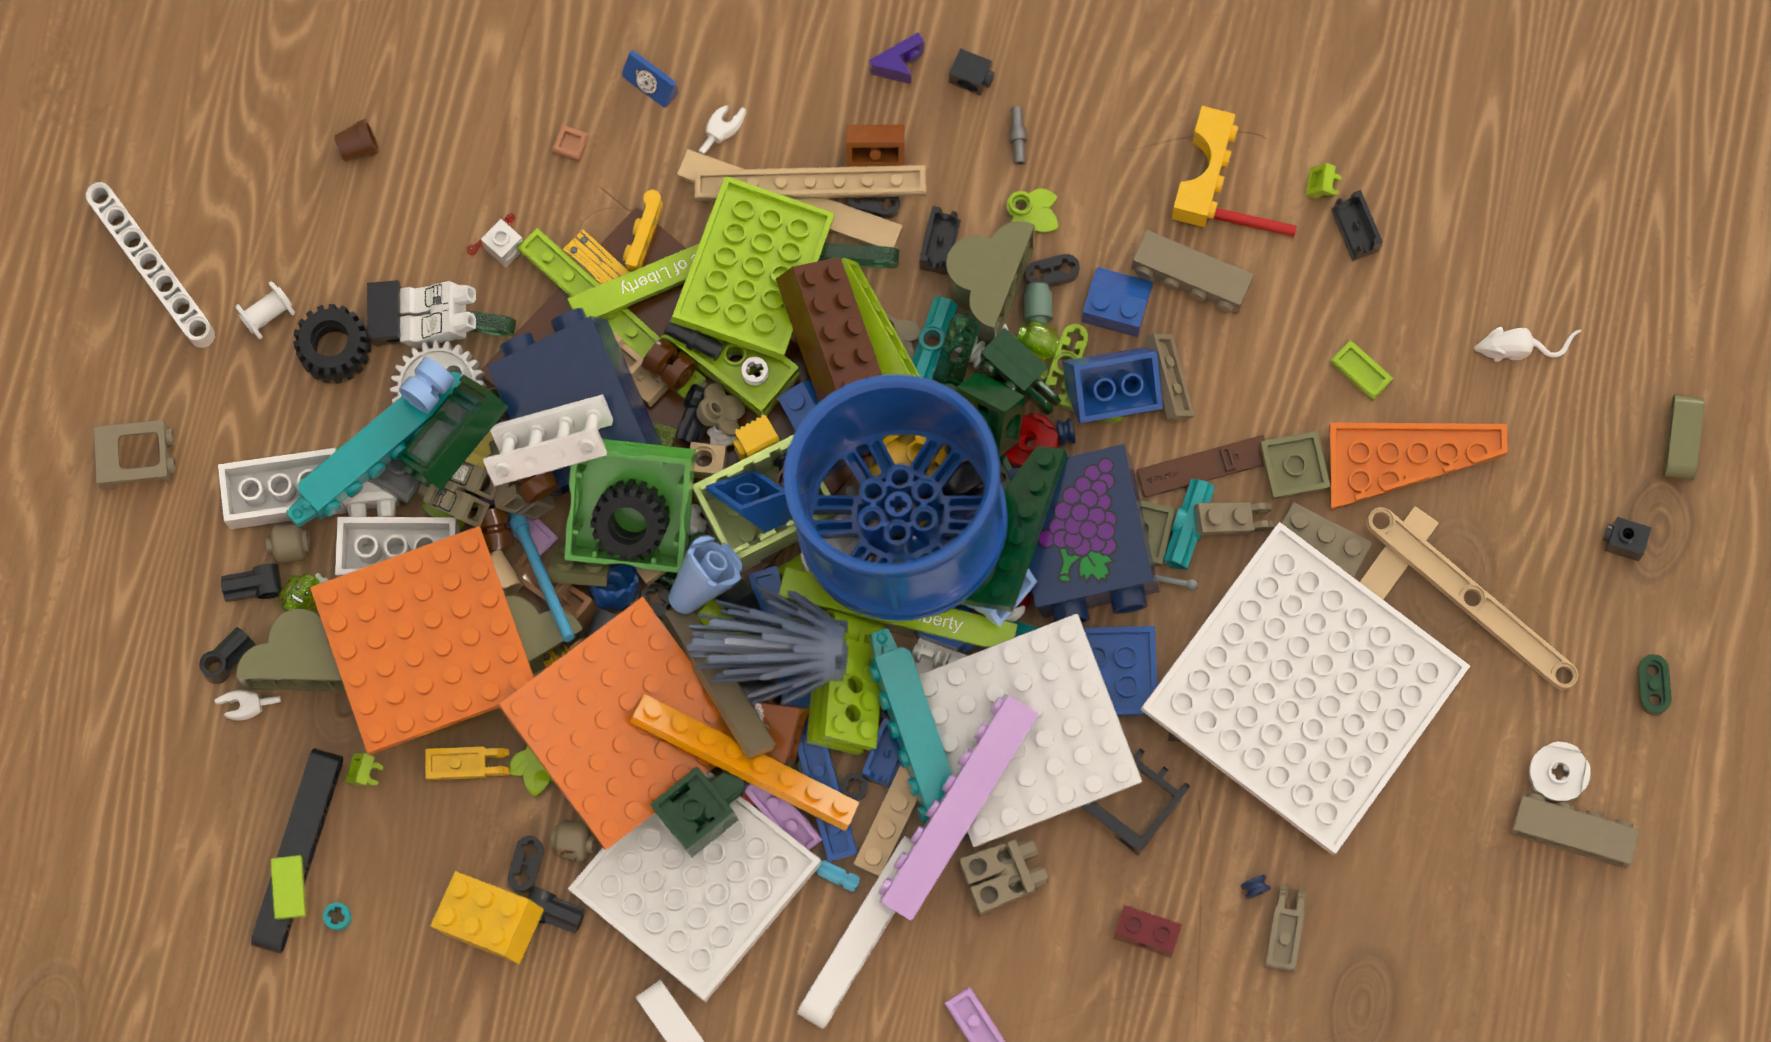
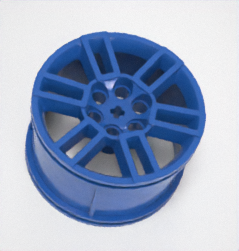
(914, 574)

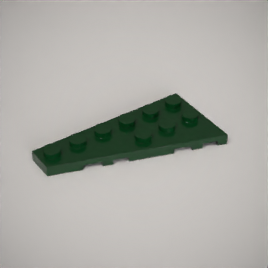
(1027, 505)

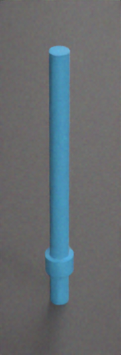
(521, 528)

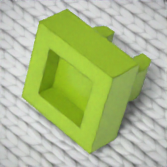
(1321, 181)
(360, 768)

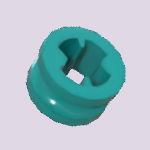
(329, 921)

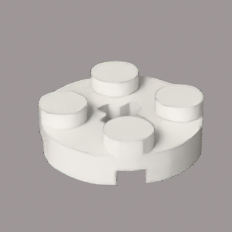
(1573, 763)

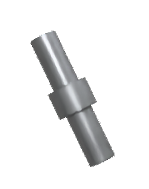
(1018, 135)

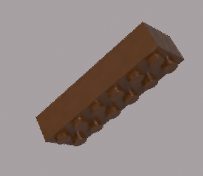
(827, 325)

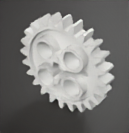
(445, 356)

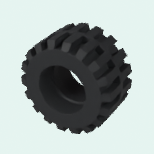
(322, 323)
(623, 541)

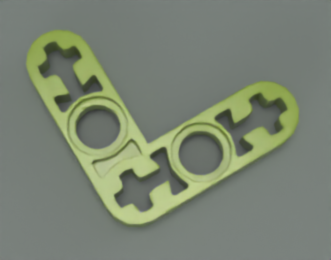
(1080, 348)

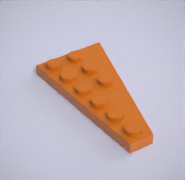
(1391, 456)

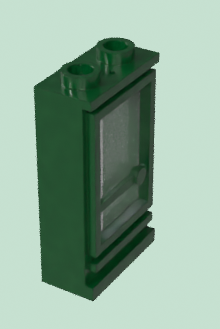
(452, 433)

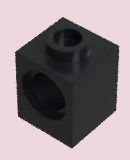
(971, 72)

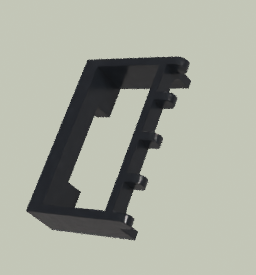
(1122, 832)

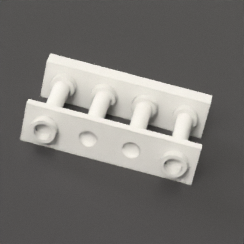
(548, 440)

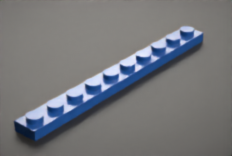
(815, 760)

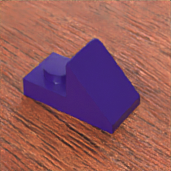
(892, 61)

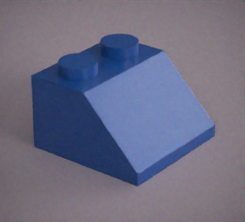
(1117, 301)
(754, 499)

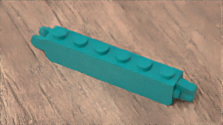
(360, 459)
(910, 720)

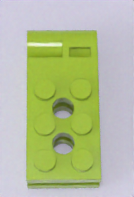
(759, 398)
(847, 711)

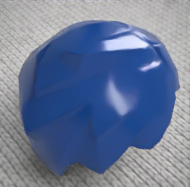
(620, 589)

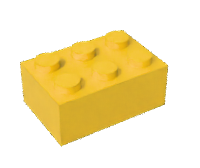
(487, 917)

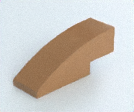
(570, 598)

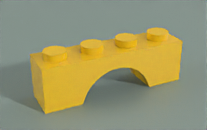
(1195, 197)

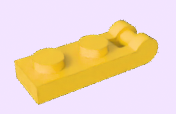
(643, 231)

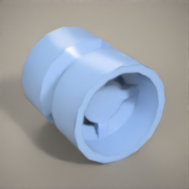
(425, 386)

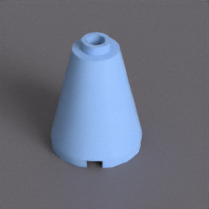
(704, 575)

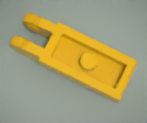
(463, 763)

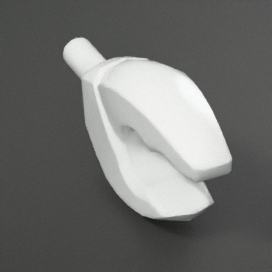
(718, 130)
(250, 703)

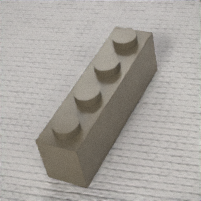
(1192, 271)
(1575, 831)

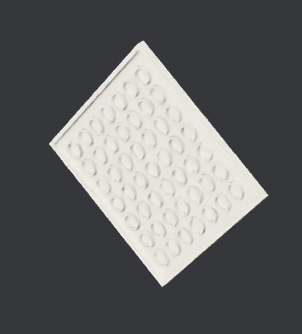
(1305, 688)

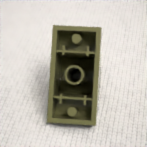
(988, 274)
(540, 631)
(294, 657)

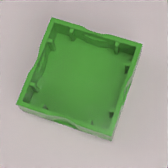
(661, 466)

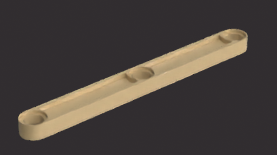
(1488, 613)

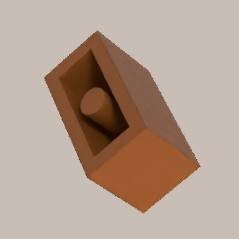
(875, 145)

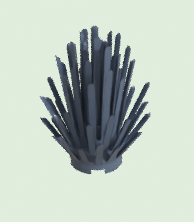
(777, 647)

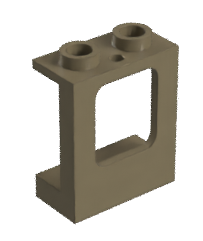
(107, 454)

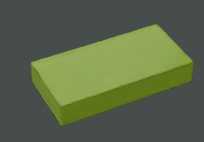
(1361, 370)
(288, 887)

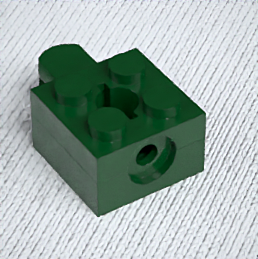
(1019, 369)
(996, 404)
(699, 809)

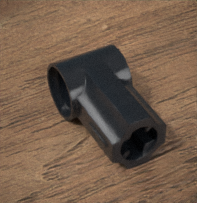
(690, 427)
(261, 583)
(228, 653)
(556, 911)

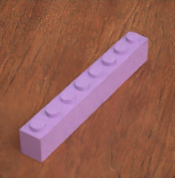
(958, 807)

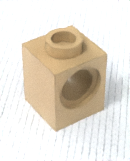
(716, 452)

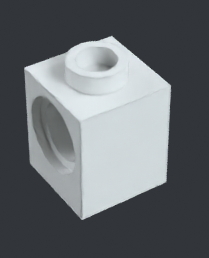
(502, 243)

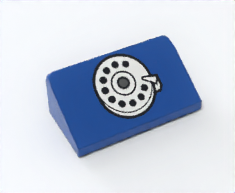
(649, 79)

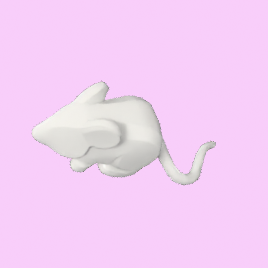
(1515, 344)

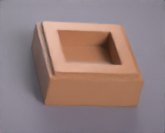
(570, 143)

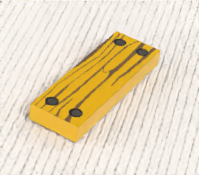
(594, 258)

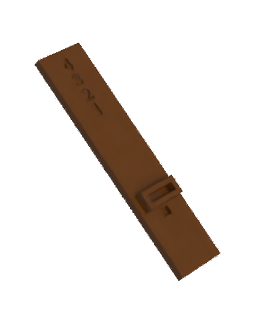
(1202, 466)

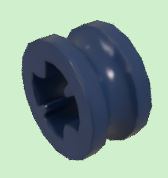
(1065, 431)
(1255, 887)

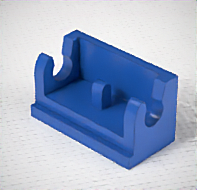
(883, 761)

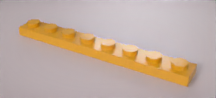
(757, 770)

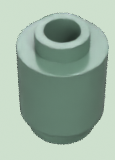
(1037, 303)

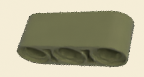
(1683, 437)

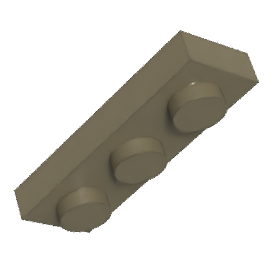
(1173, 384)

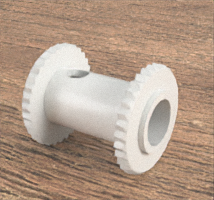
(265, 310)

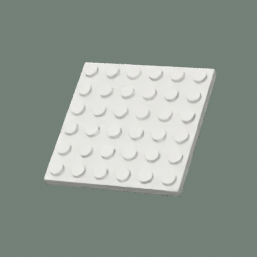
(1071, 750)
(698, 910)

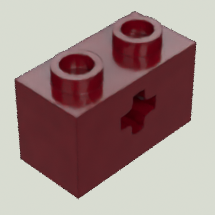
(1147, 931)

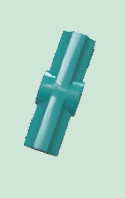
(936, 325)
(1184, 528)

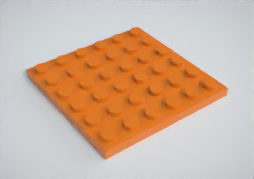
(423, 639)
(581, 714)

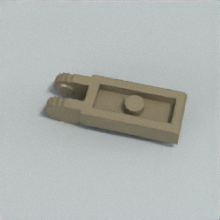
(1231, 518)
(1285, 932)

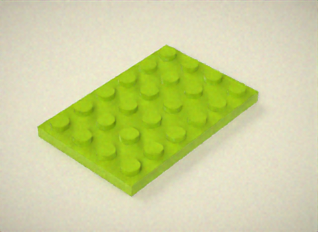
(734, 273)

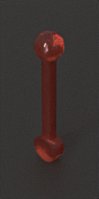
(473, 248)

